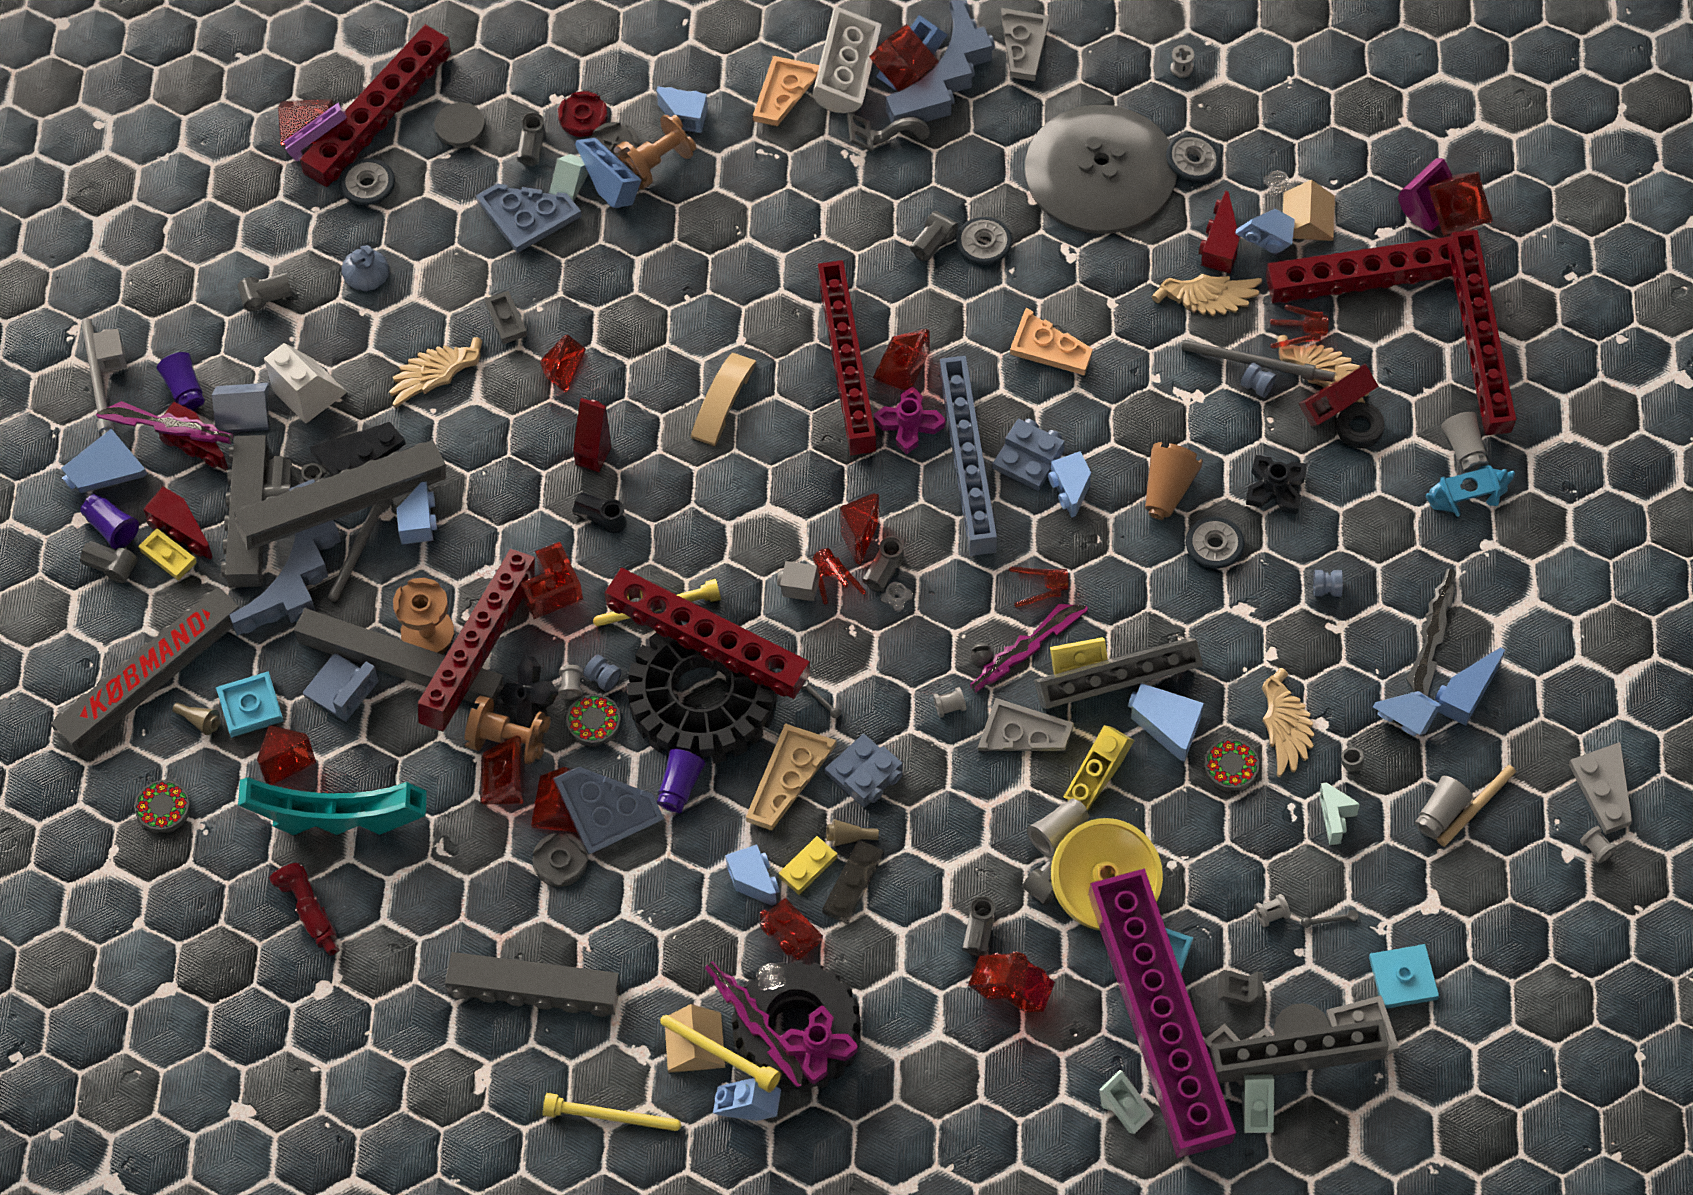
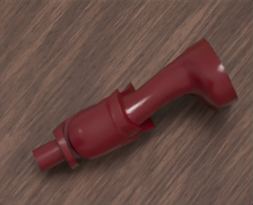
(313, 917)

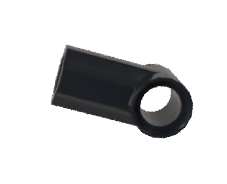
(600, 510)

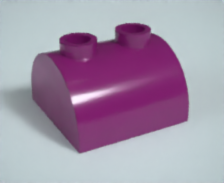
(1416, 198)

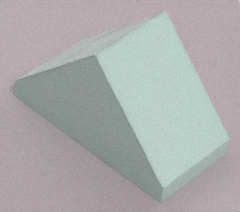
(568, 176)

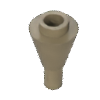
(204, 719)
(843, 833)

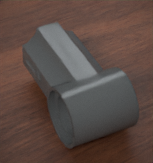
(531, 139)
(936, 232)
(256, 292)
(278, 477)
(114, 563)
(884, 565)
(1040, 884)
(979, 927)

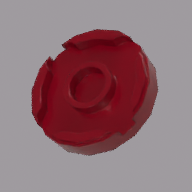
(582, 113)

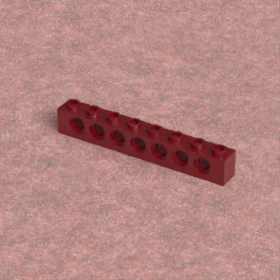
(364, 119)
(1357, 264)
(1481, 332)
(846, 358)
(723, 632)
(475, 641)

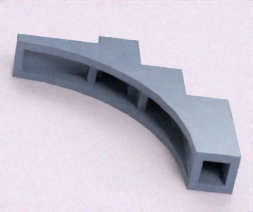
(933, 94)
(289, 591)

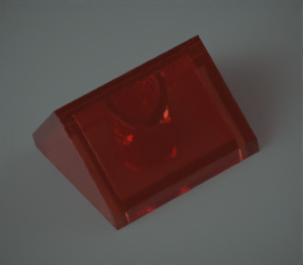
(903, 58)
(299, 113)
(1460, 202)
(904, 359)
(859, 524)
(284, 754)
(503, 773)
(549, 806)

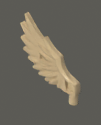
(1209, 293)
(1322, 358)
(433, 370)
(1286, 723)

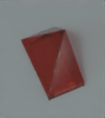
(562, 362)

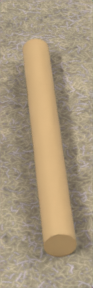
(1476, 805)

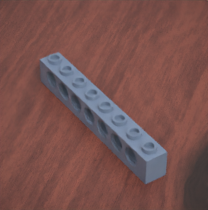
(968, 456)

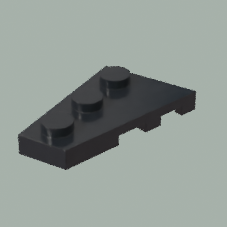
(358, 448)

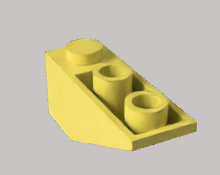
(1099, 766)

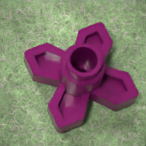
(909, 420)
(818, 1044)

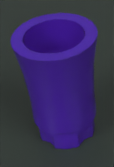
(181, 380)
(110, 521)
(679, 779)

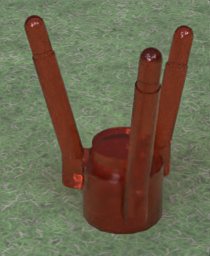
(1315, 325)
(829, 565)
(1054, 578)

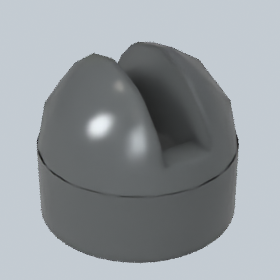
(982, 657)
(1350, 759)

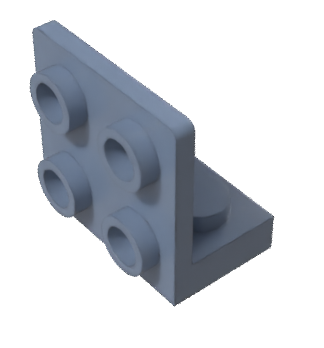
(341, 686)

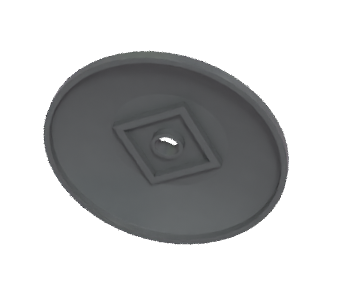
(1095, 196)

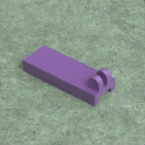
(313, 131)

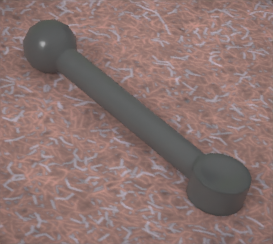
(834, 712)
(1352, 916)

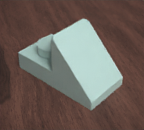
(1335, 808)
(1125, 1102)
(1258, 1103)

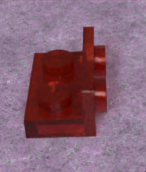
(790, 928)

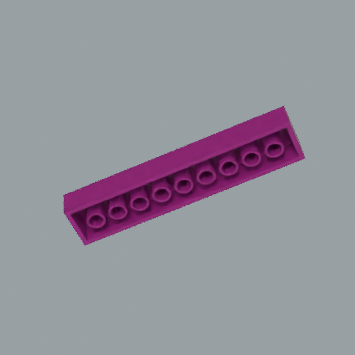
(1161, 1013)

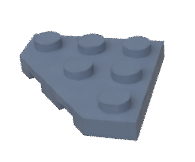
(527, 213)
(605, 807)

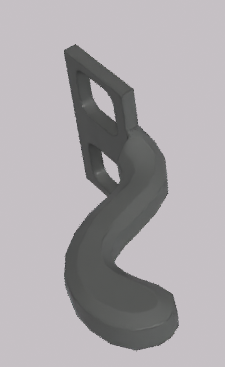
(915, 125)

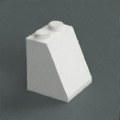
(301, 382)

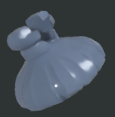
(365, 269)

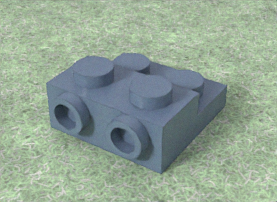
(1029, 453)
(865, 770)

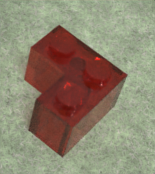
(555, 586)
(1012, 978)

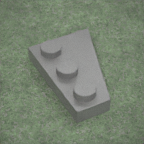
(1024, 41)
(1023, 729)
(1604, 786)

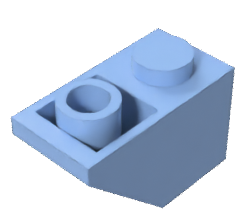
(687, 105)
(1270, 231)
(1072, 480)
(415, 516)
(1411, 710)
(750, 874)
(746, 1101)

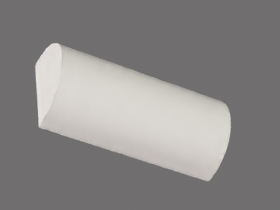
(846, 61)

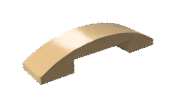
(721, 397)

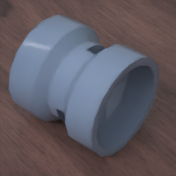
(1259, 380)
(1327, 583)
(602, 672)

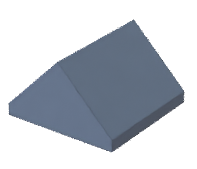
(241, 407)

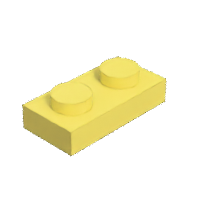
(167, 554)
(1078, 654)
(807, 865)

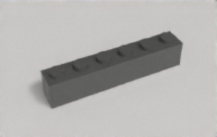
(247, 480)
(1118, 673)
(532, 984)
(1300, 1051)

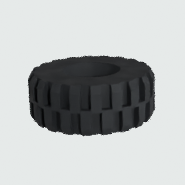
(808, 989)

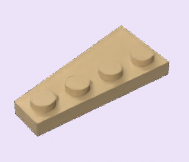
(787, 773)

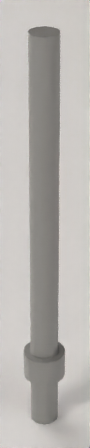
(103, 425)

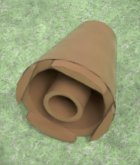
(1169, 478)

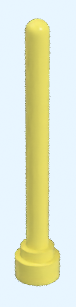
(707, 592)
(765, 1077)
(556, 1106)

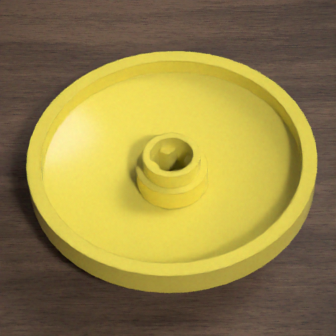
(1095, 853)

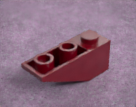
(1222, 242)
(1338, 395)
(592, 435)
(205, 450)
(172, 515)

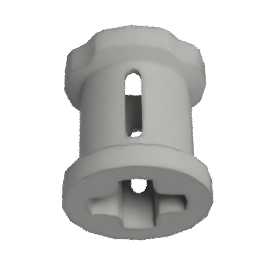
(1178, 62)
(570, 682)
(949, 702)
(1598, 844)
(1272, 910)

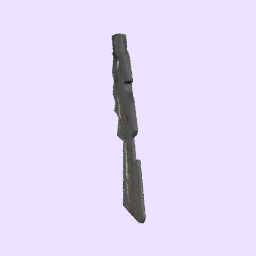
(1433, 634)

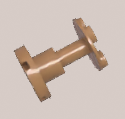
(648, 155)
(422, 612)
(485, 724)

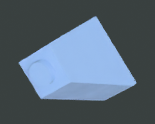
(102, 465)
(1166, 717)

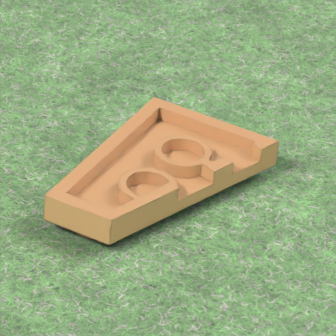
(783, 88)
(1044, 344)

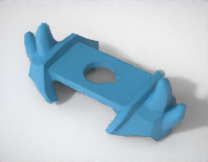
(1489, 481)

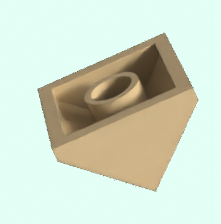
(1312, 211)
(687, 1056)

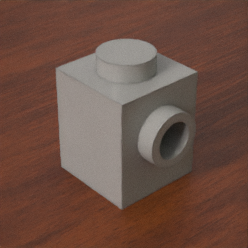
(109, 350)
(799, 581)

